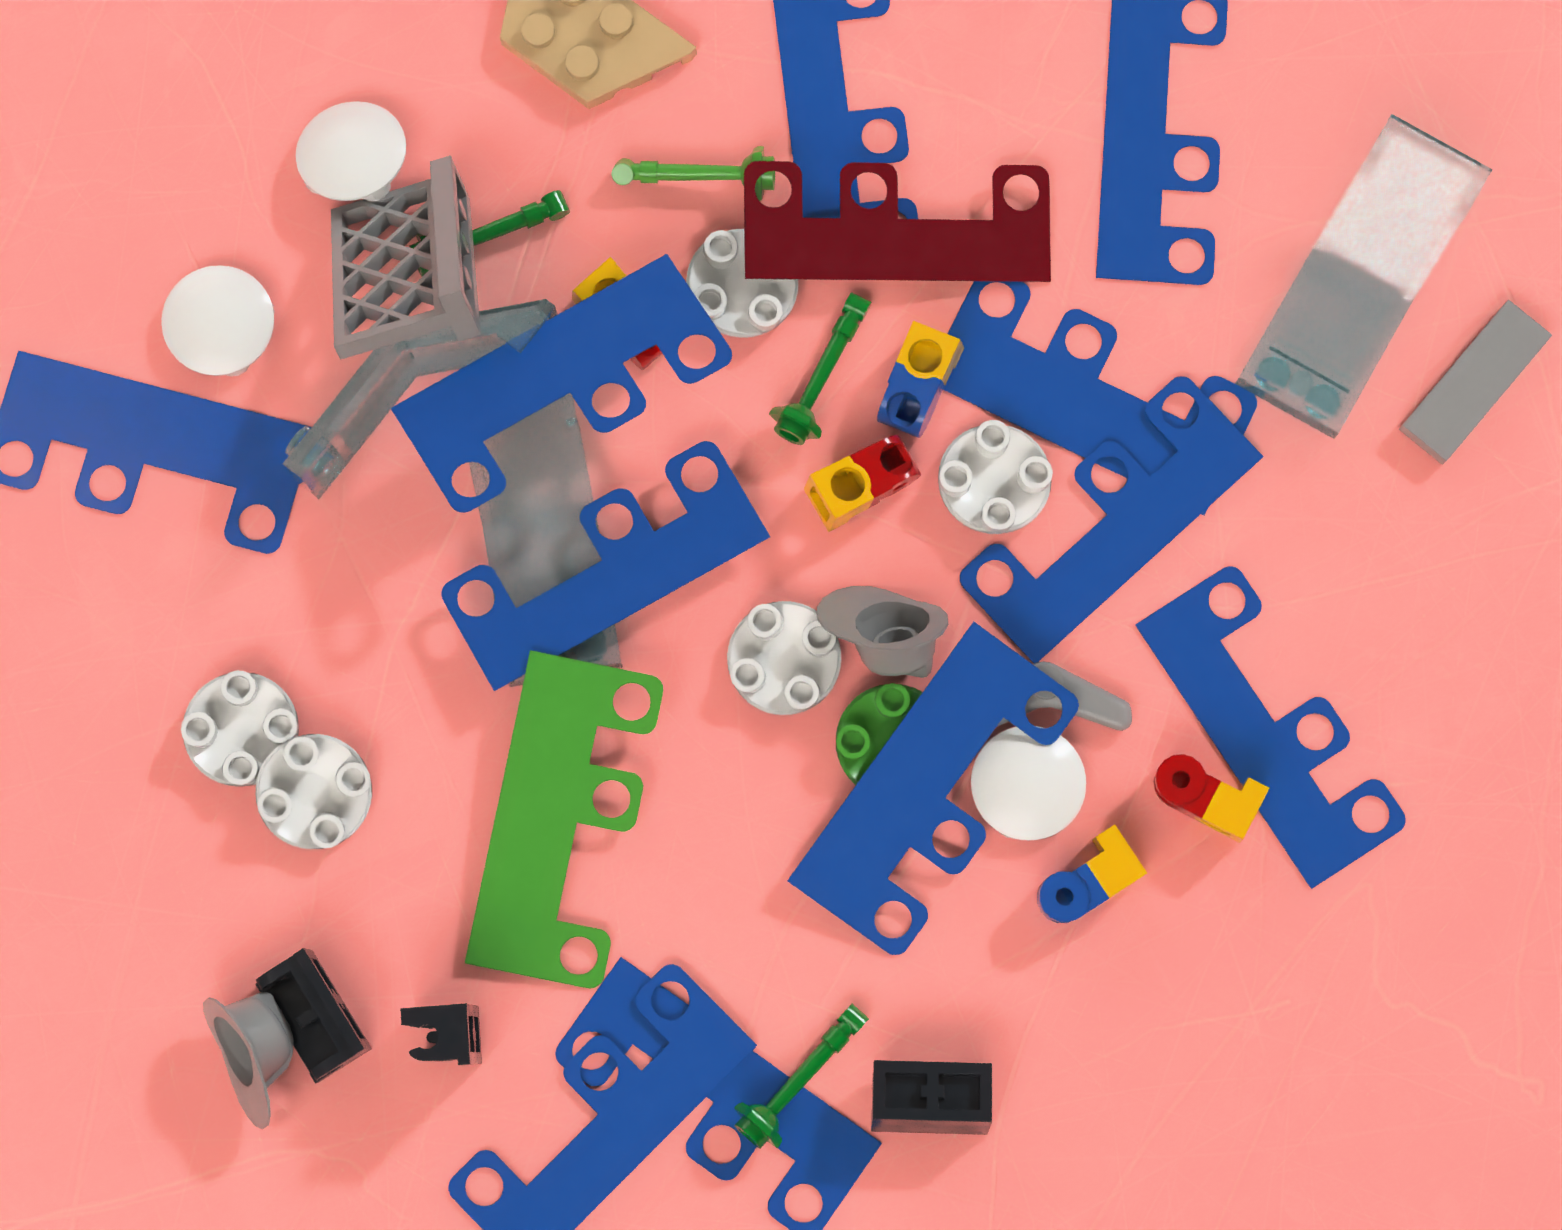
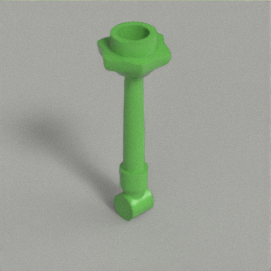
(652, 172)

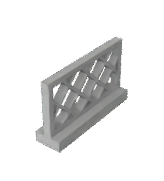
(444, 252)

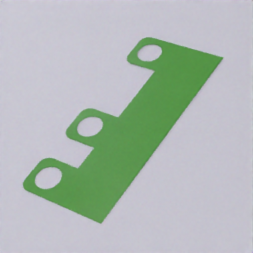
(540, 802)

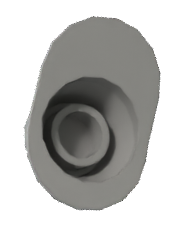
(887, 628)
(254, 1047)

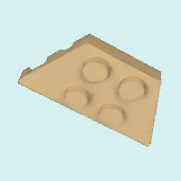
(592, 44)

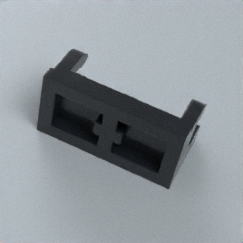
(317, 1015)
(455, 1034)
(931, 1097)

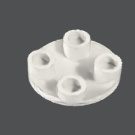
(351, 152)
(734, 303)
(218, 320)
(994, 478)
(783, 658)
(236, 726)
(1027, 786)
(313, 791)

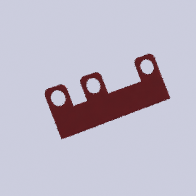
(882, 247)

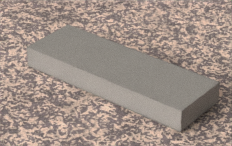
(1475, 382)

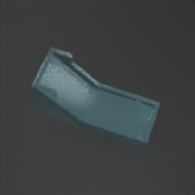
(1363, 275)
(323, 451)
(535, 522)

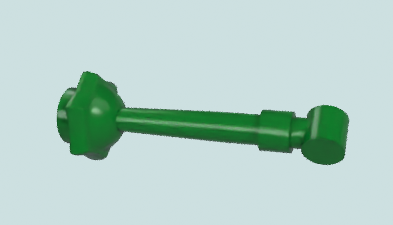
(551, 205)
(796, 420)
(760, 1122)

